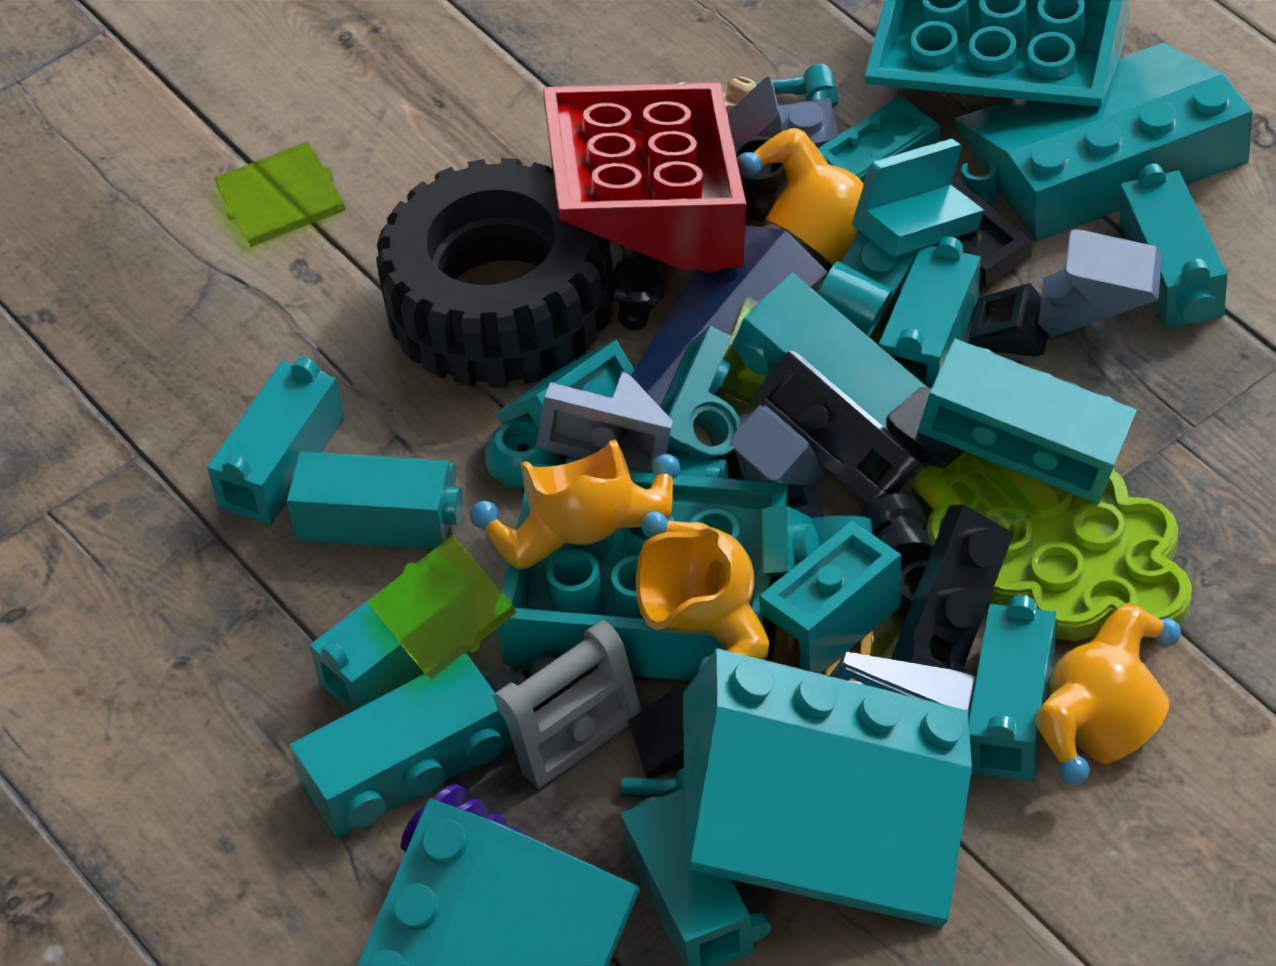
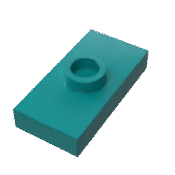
(885, 133)

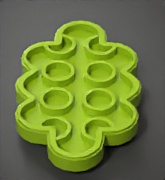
(1094, 560)

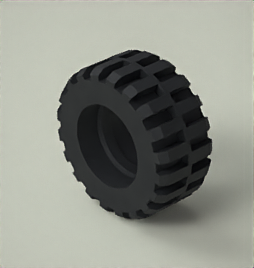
(498, 328)

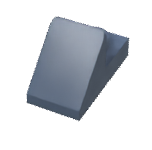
(761, 116)
(1098, 281)
(584, 423)

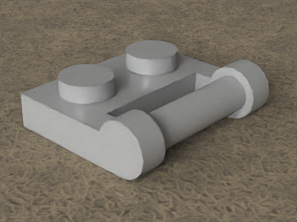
(578, 718)

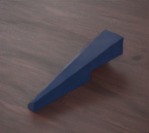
(718, 298)

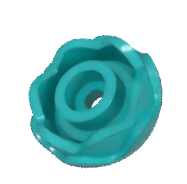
(514, 444)

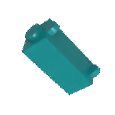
(1163, 214)
(933, 308)
(257, 461)
(374, 500)
(361, 659)
(1011, 688)
(695, 908)

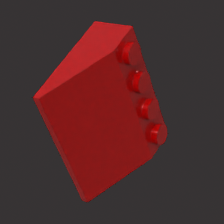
(650, 170)

